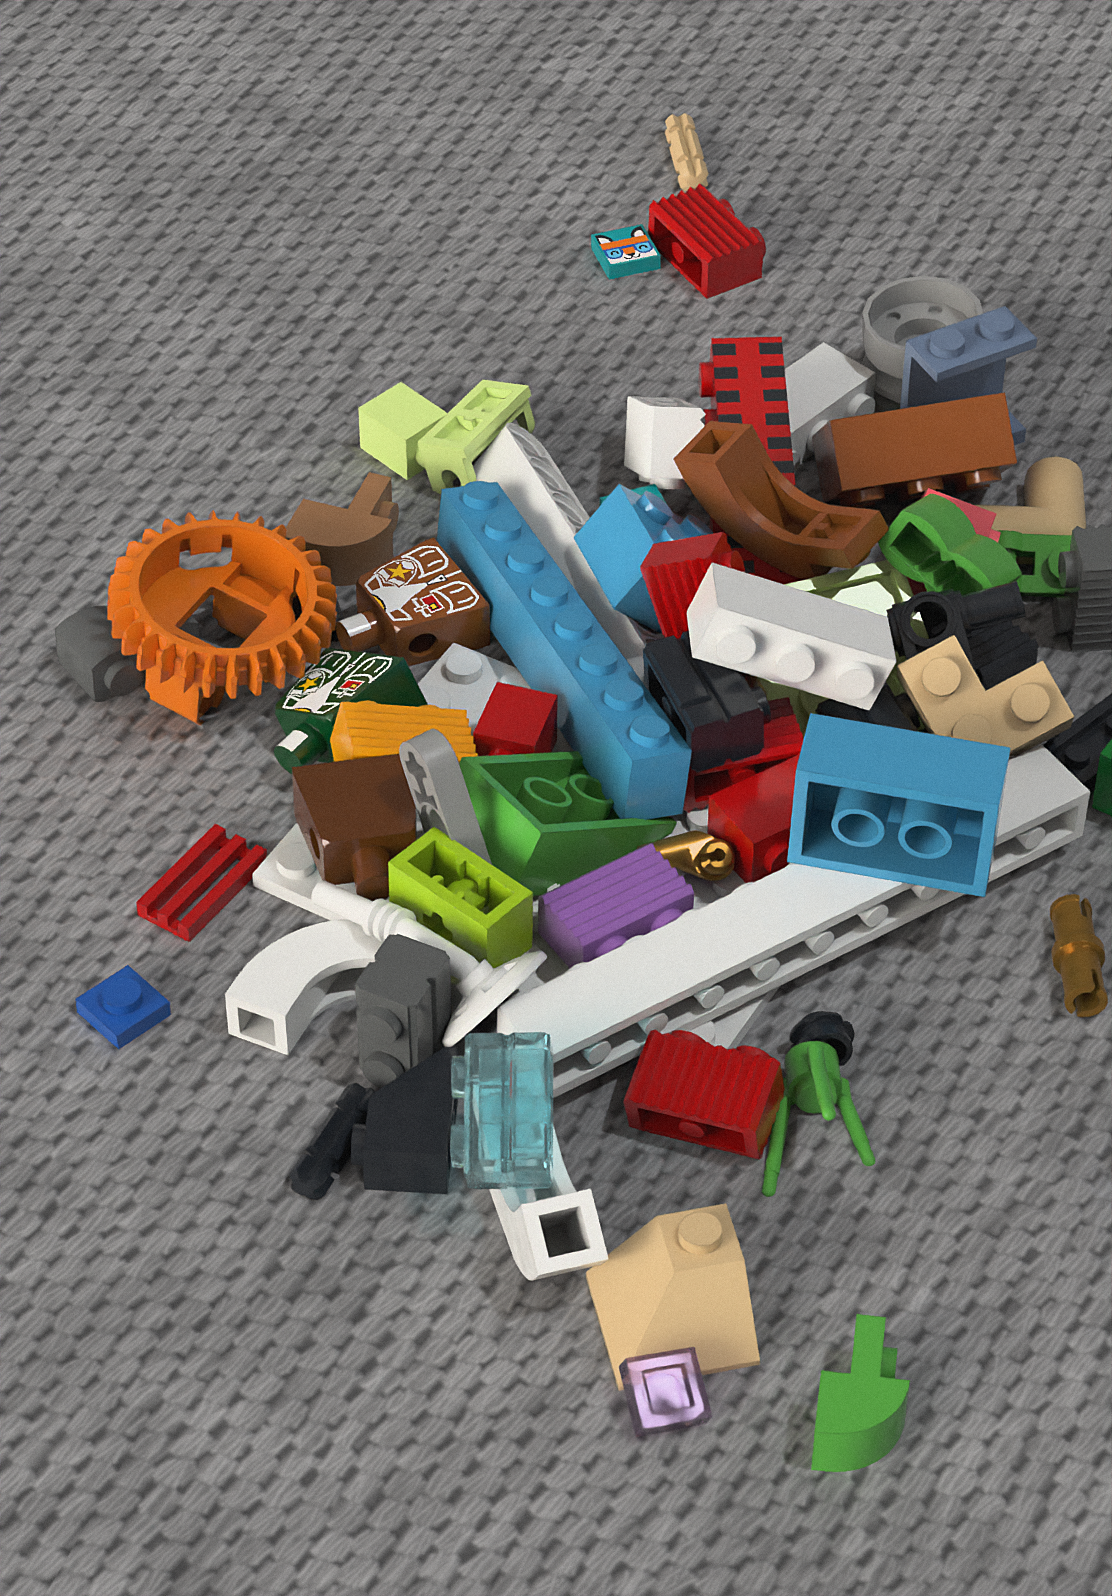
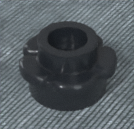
(827, 1028)

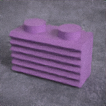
(612, 905)

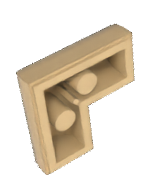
(1051, 502)

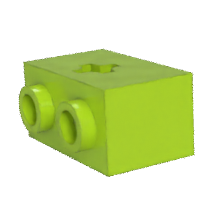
(463, 898)

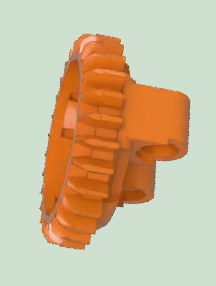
(250, 599)

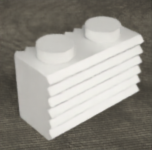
(655, 434)

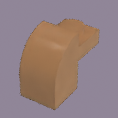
(350, 538)

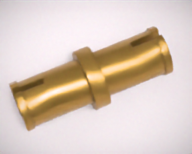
(1078, 956)

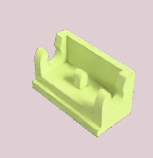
(470, 429)

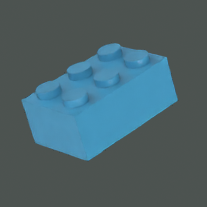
(897, 804)

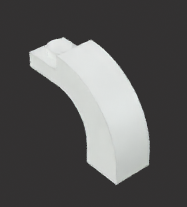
(299, 980)
(551, 1227)

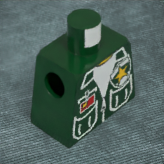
(312, 703)

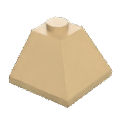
(678, 1289)

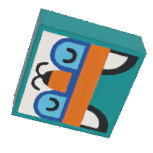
(625, 251)

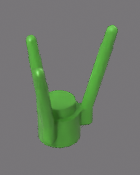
(815, 1086)

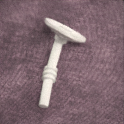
(478, 982)

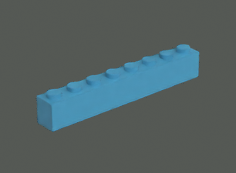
(566, 653)

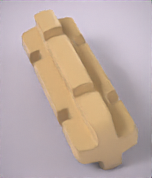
(686, 151)

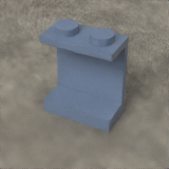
(964, 361)

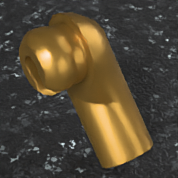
(698, 854)

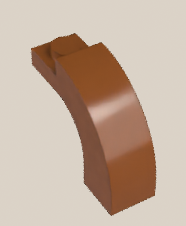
(766, 512)

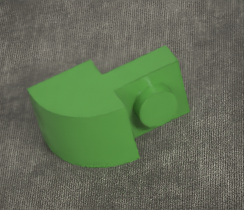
(861, 1410)

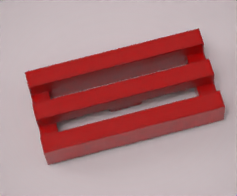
(185, 868)

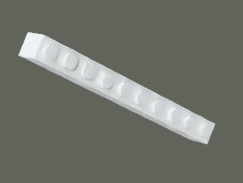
(764, 937)

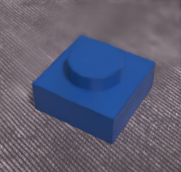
(123, 1007)

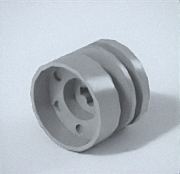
(904, 312)

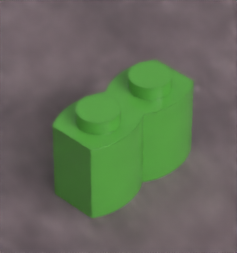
(940, 548)

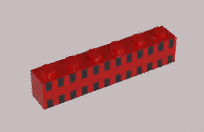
(750, 388)

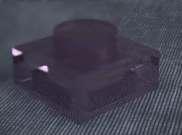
(665, 1391)

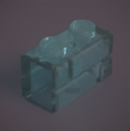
(505, 1111)

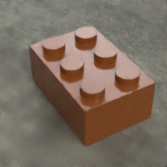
(914, 450)

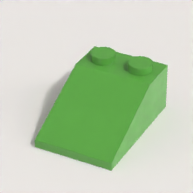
(549, 817)

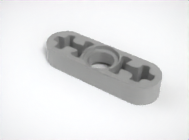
(441, 790)

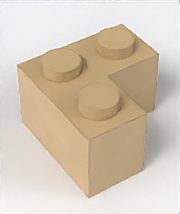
(955, 704)

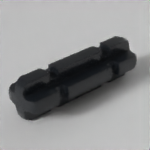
(331, 1144)

